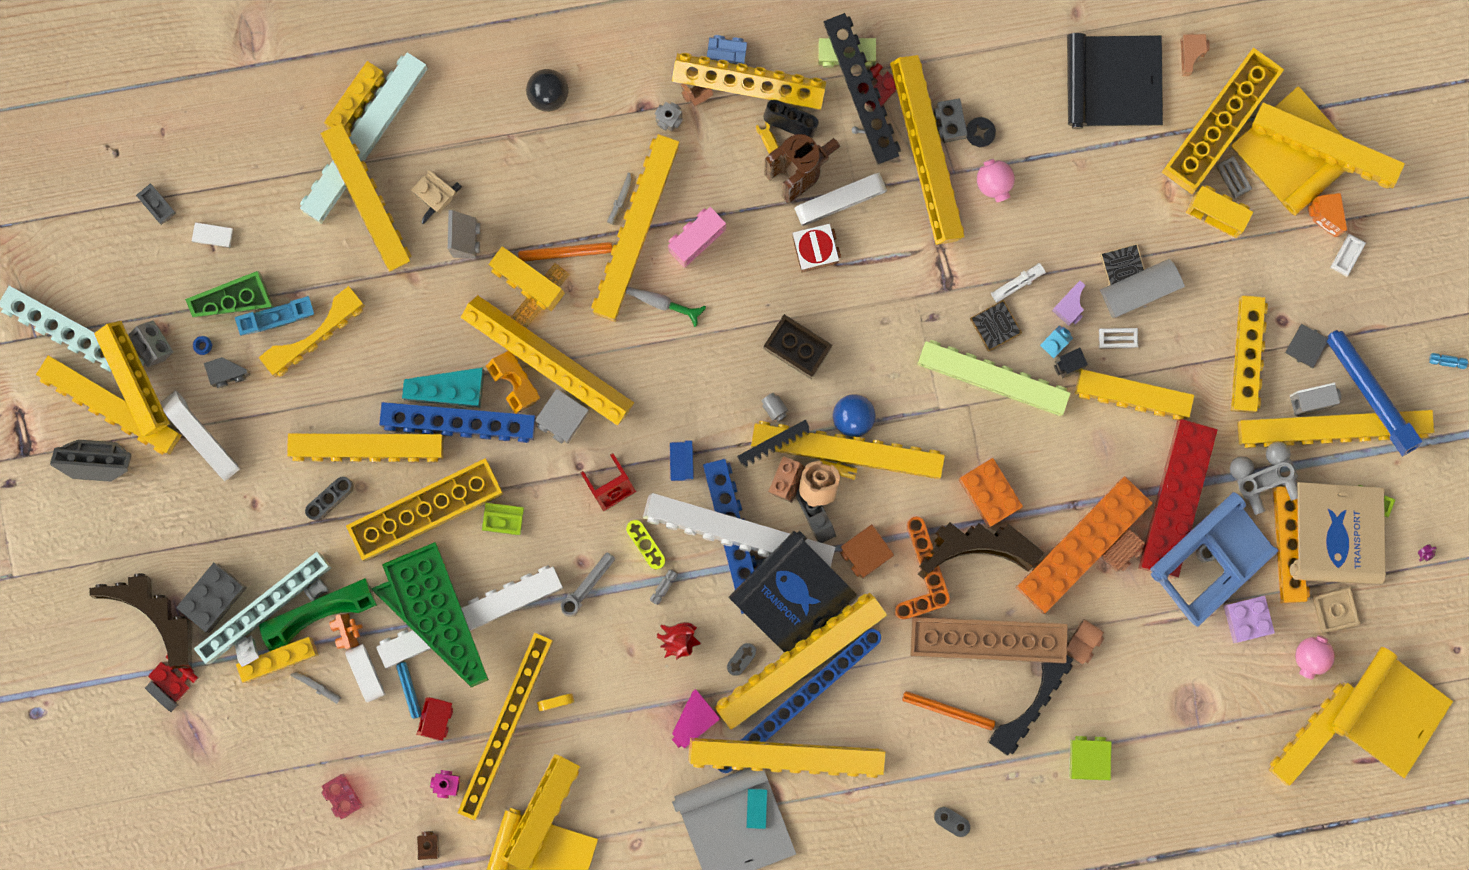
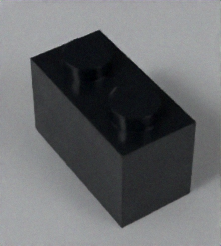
(1070, 363)

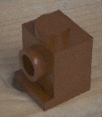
(433, 852)

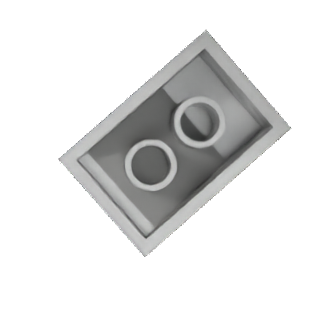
(463, 235)

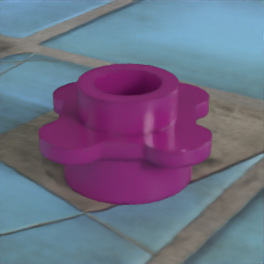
(1427, 553)

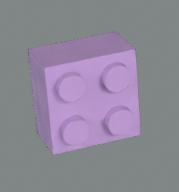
(1249, 619)

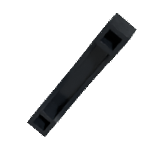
(1007, 735)

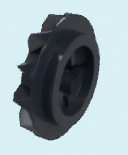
(983, 124)

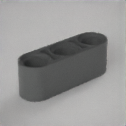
(320, 502)

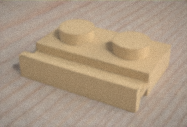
(434, 192)

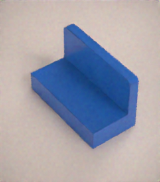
(681, 461)

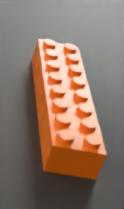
(1083, 545)

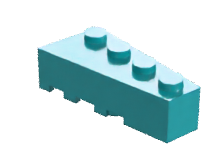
(450, 388)

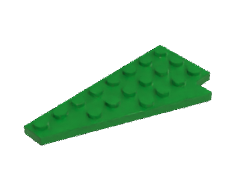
(427, 603)

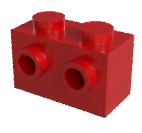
(435, 719)

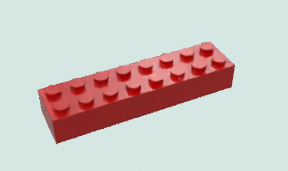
(1178, 491)

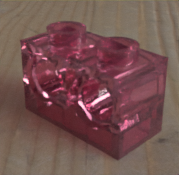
(346, 793)

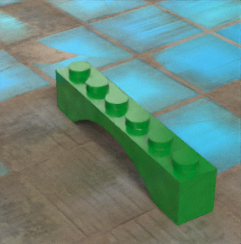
(282, 629)

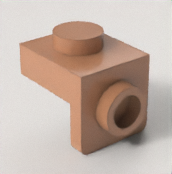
(696, 94)

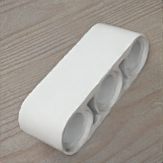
(364, 673)

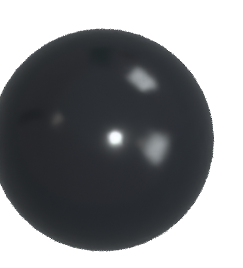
(547, 90)

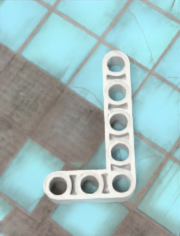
(180, 415)

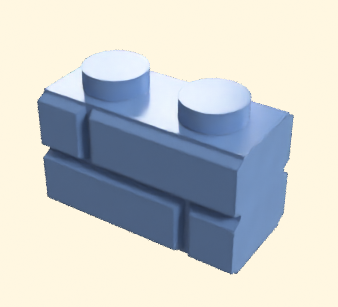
(729, 50)

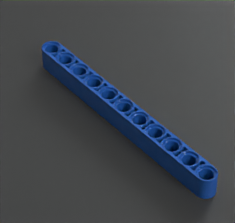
(804, 692)

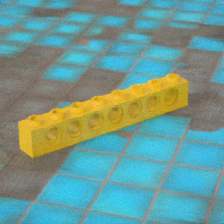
(739, 85)

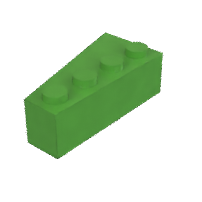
(235, 296)

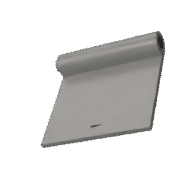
(718, 823)

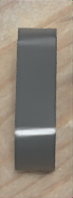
(737, 656)
(162, 697)

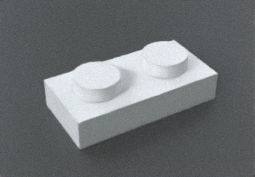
(246, 650)

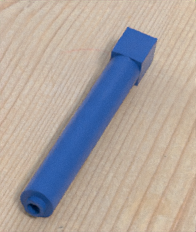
(1402, 434)

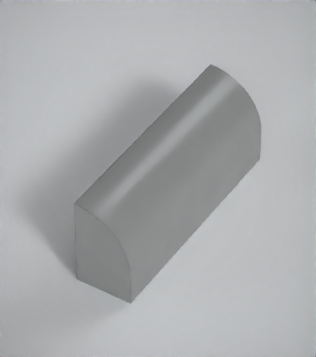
(1142, 288)

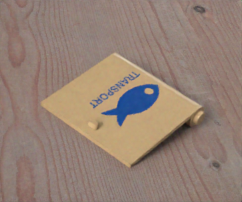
(1340, 535)

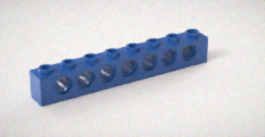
(391, 410)
(711, 471)

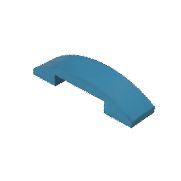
(274, 317)

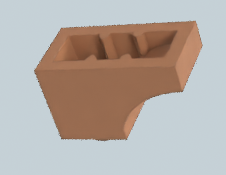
(1192, 48)

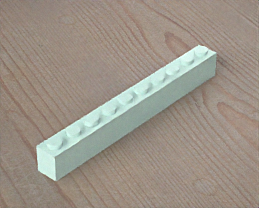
(366, 133)

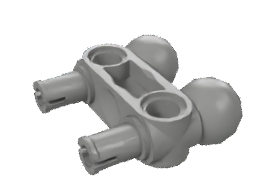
(1243, 469)

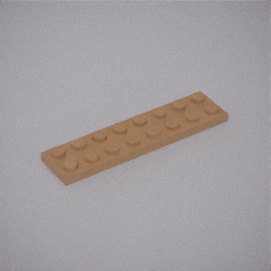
(989, 640)

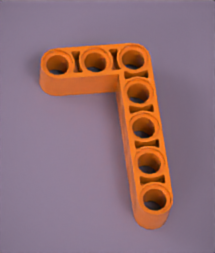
(932, 590)

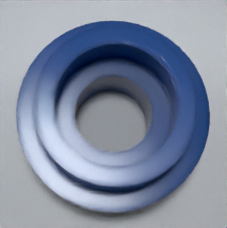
(196, 345)

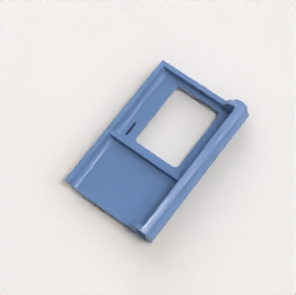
(1235, 545)

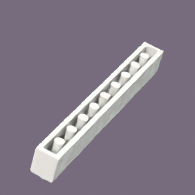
(722, 527)
(478, 612)

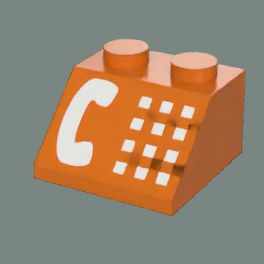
(1329, 213)

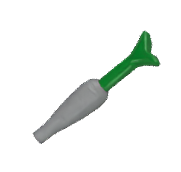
(664, 303)

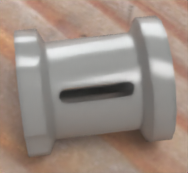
(316, 589)

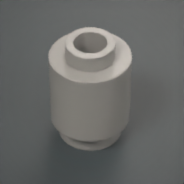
(774, 407)

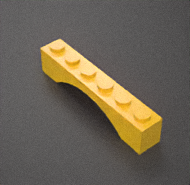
(343, 307)

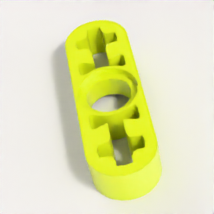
(633, 535)

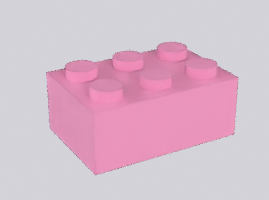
(696, 236)

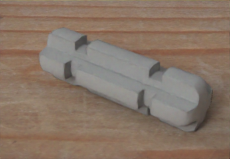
(663, 587)

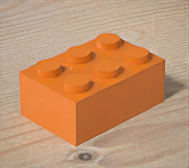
(990, 492)

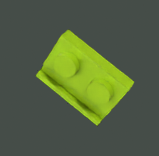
(502, 519)

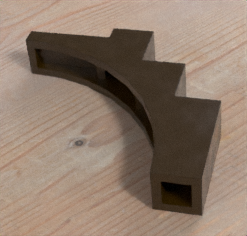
(1004, 543)
(138, 593)

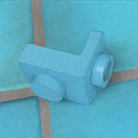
(1056, 341)

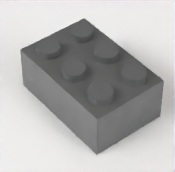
(211, 597)

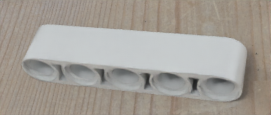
(840, 199)

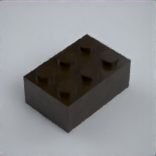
(797, 346)

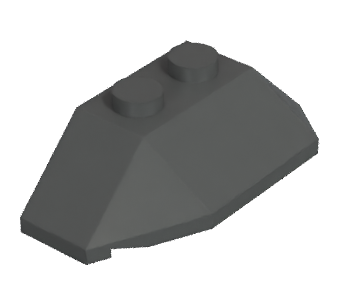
(91, 460)

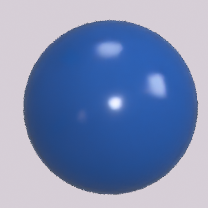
(854, 415)

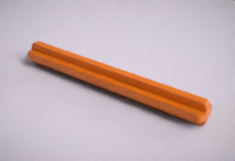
(567, 251)
(948, 710)

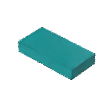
(756, 808)

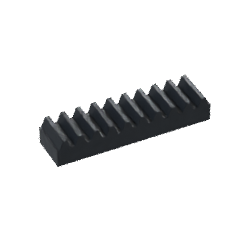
(773, 442)

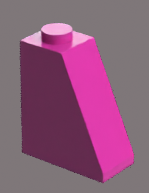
(694, 720)

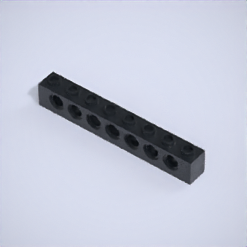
(845, 22)

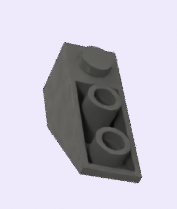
(817, 519)

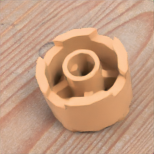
(819, 483)

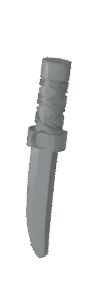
(619, 203)
(320, 688)

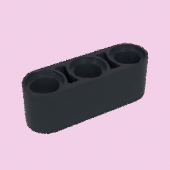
(790, 118)

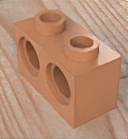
(787, 479)

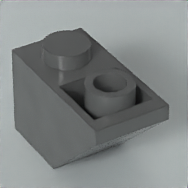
(223, 371)

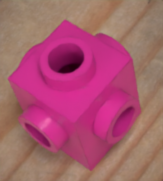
(452, 784)

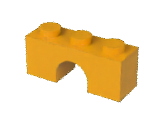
(507, 367)

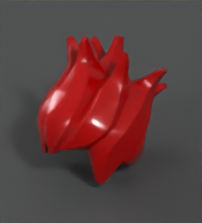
(678, 639)

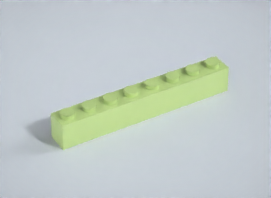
(993, 378)

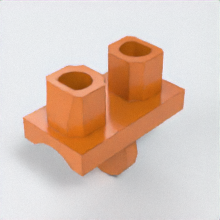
(348, 631)

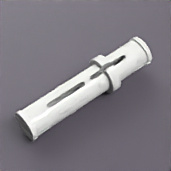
(1018, 282)

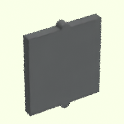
(1306, 346)

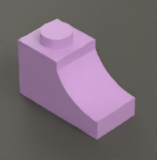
(1069, 307)

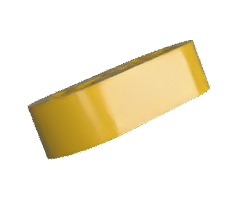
(555, 702)

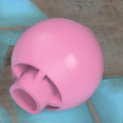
(995, 179)
(1314, 656)

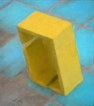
(1220, 211)

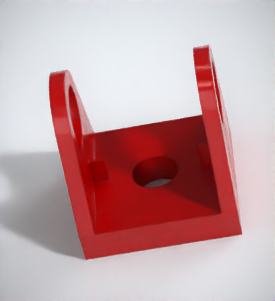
(613, 491)

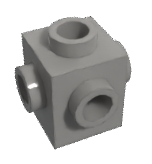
(668, 122)

